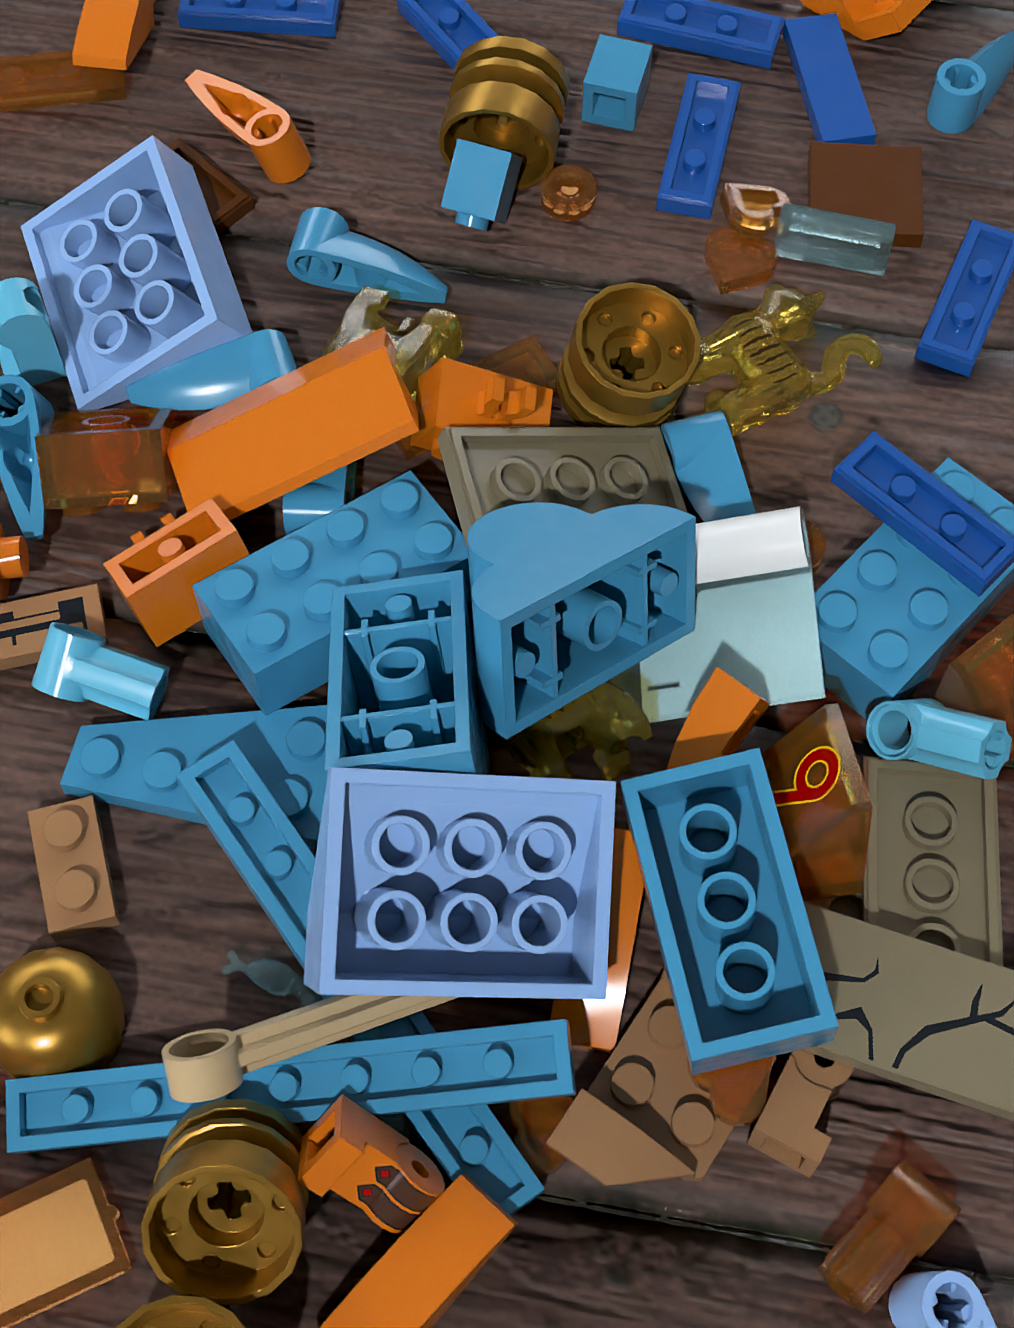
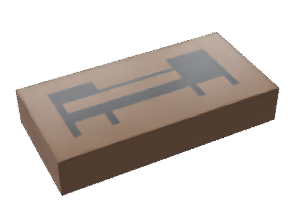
(27, 622)

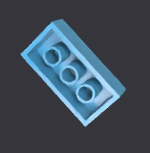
(275, 604)
(898, 613)
(728, 912)

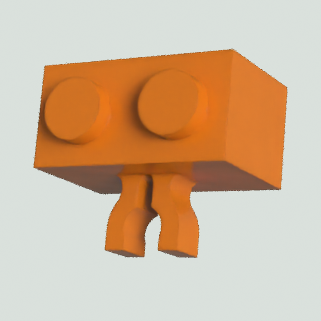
(475, 397)
(161, 568)

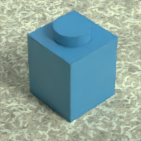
(616, 82)
(480, 184)

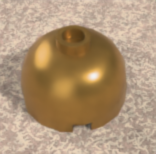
(58, 1014)

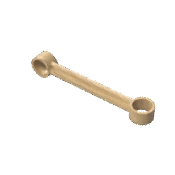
(214, 1060)

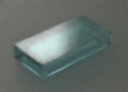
(834, 239)

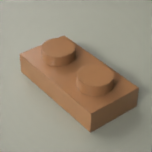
(73, 868)

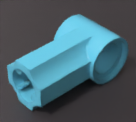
(82, 667)
(939, 736)

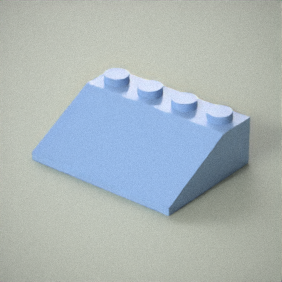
(132, 274)
(461, 886)

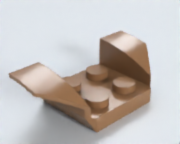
(642, 1109)

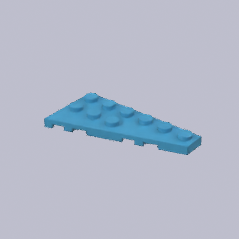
(139, 760)

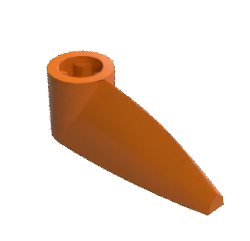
(256, 124)

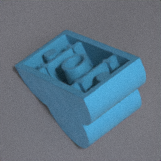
(572, 601)
(404, 678)

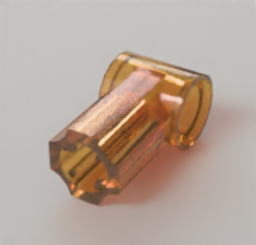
(898, 1224)

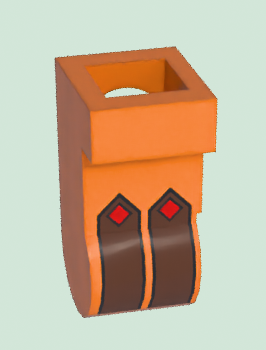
(368, 1166)

